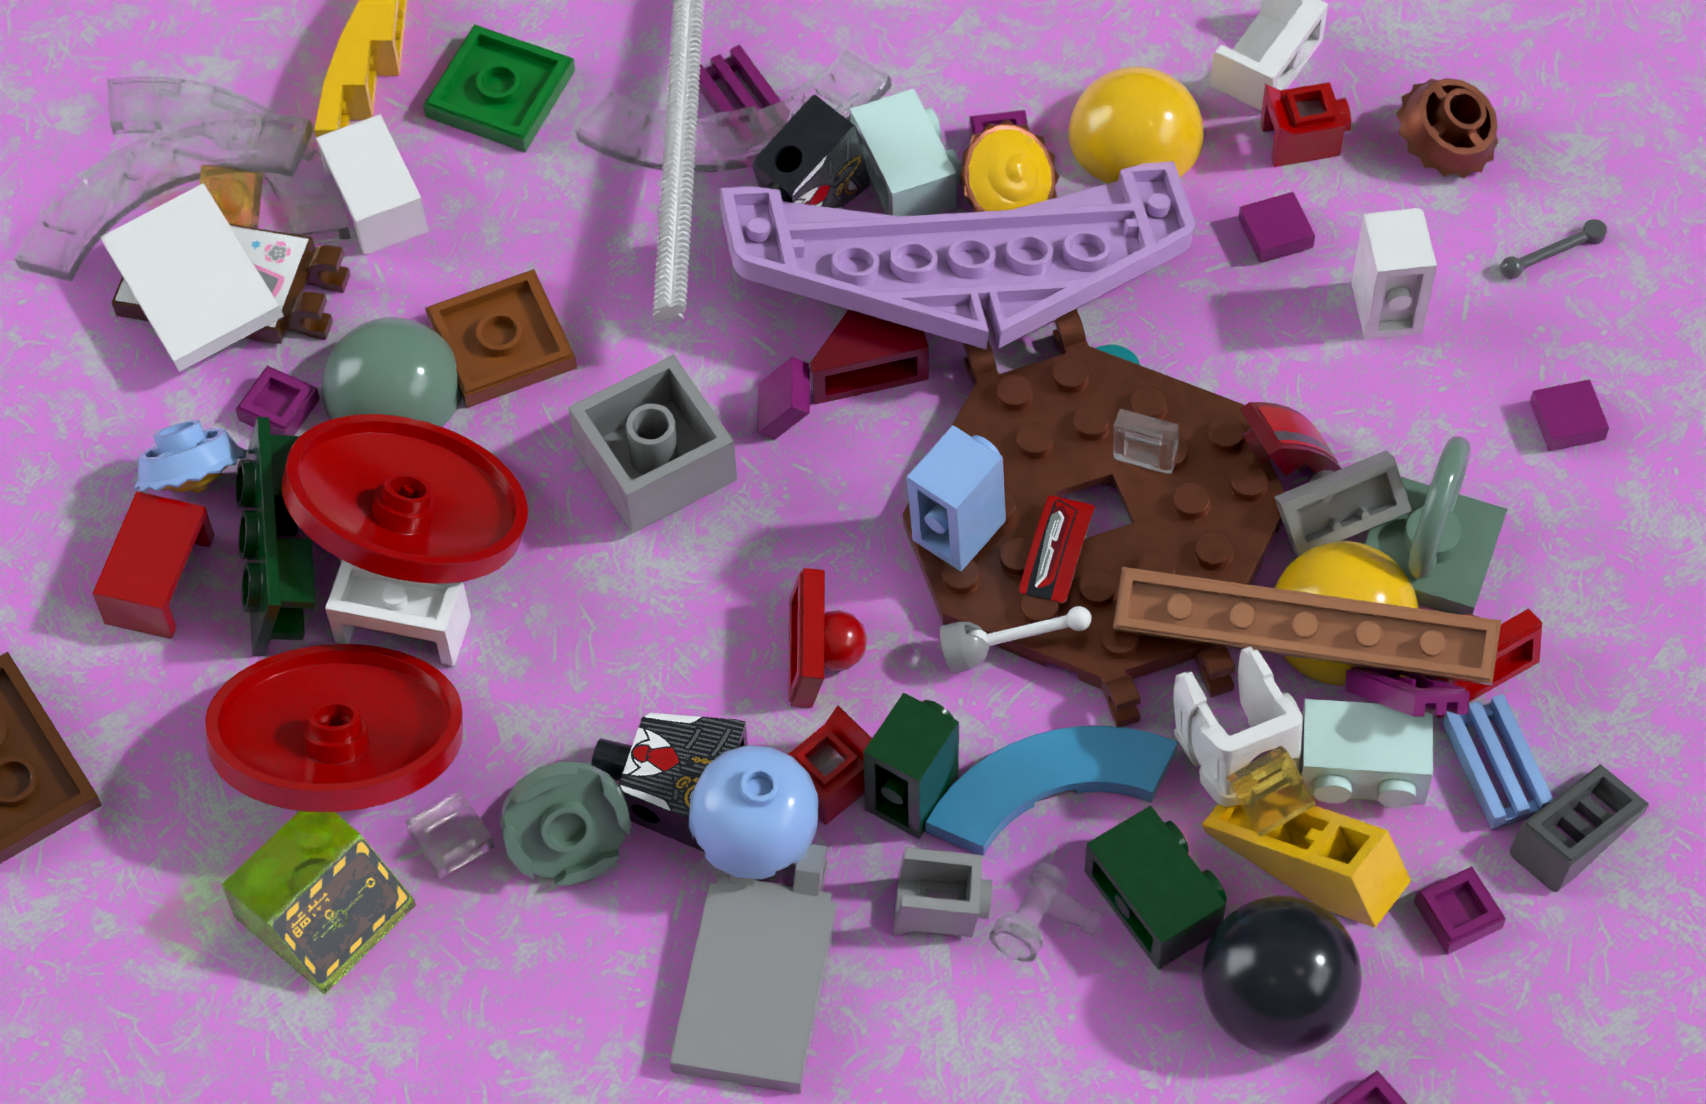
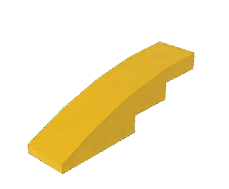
(365, 49)

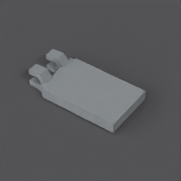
(757, 979)

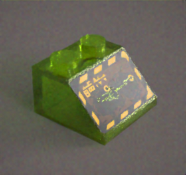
(317, 896)

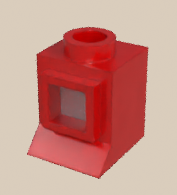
(1305, 121)
(835, 763)

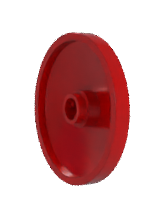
(404, 498)
(334, 727)

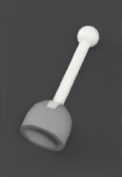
(967, 644)

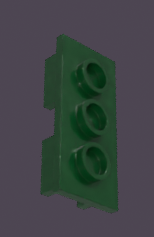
(277, 570)

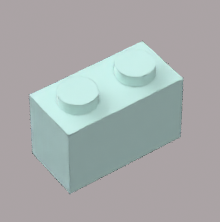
(906, 156)
(1365, 753)

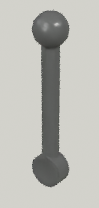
(1593, 233)

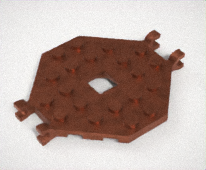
(1057, 439)

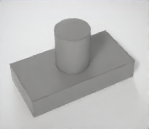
(1343, 502)

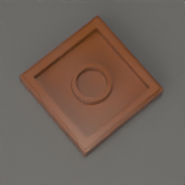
(502, 337)

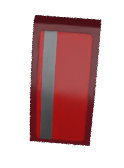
(1286, 438)

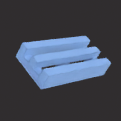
(1480, 717)

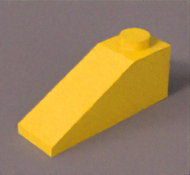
(1323, 857)

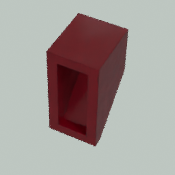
(867, 357)

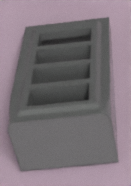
(1555, 857)

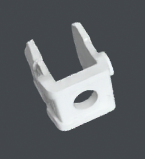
(1272, 718)

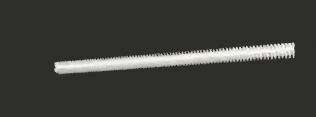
(678, 161)

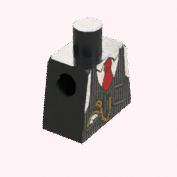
(814, 158)
(665, 767)

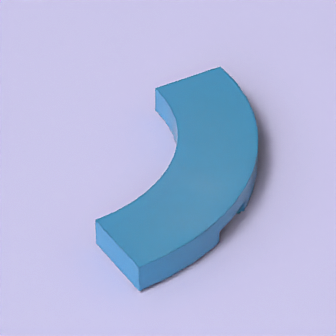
(1044, 765)

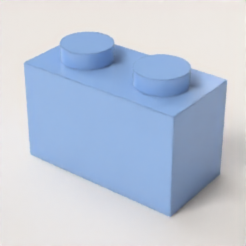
(957, 497)

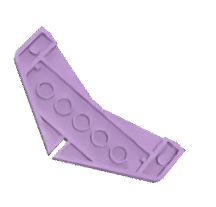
(951, 267)

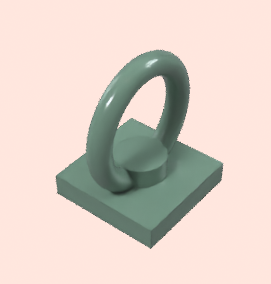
(1445, 537)

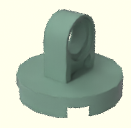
(565, 822)

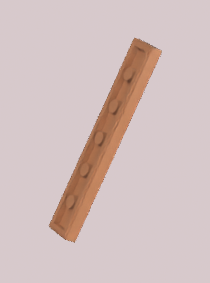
(1307, 625)

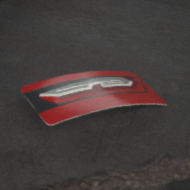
(1056, 549)

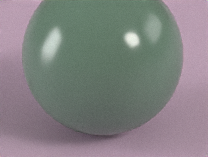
(392, 370)

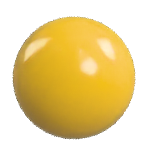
(1135, 120)
(1347, 572)

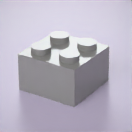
(653, 443)

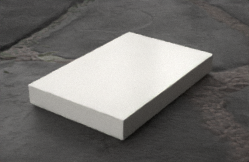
(191, 277)

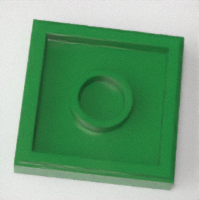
(499, 88)

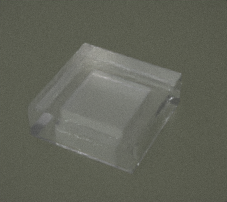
(1145, 441)
(450, 834)

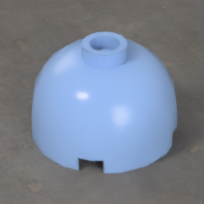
(754, 811)

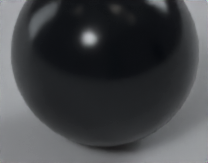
(1281, 975)

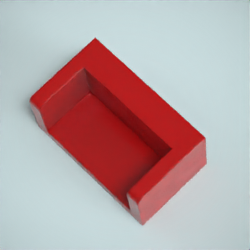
(149, 562)

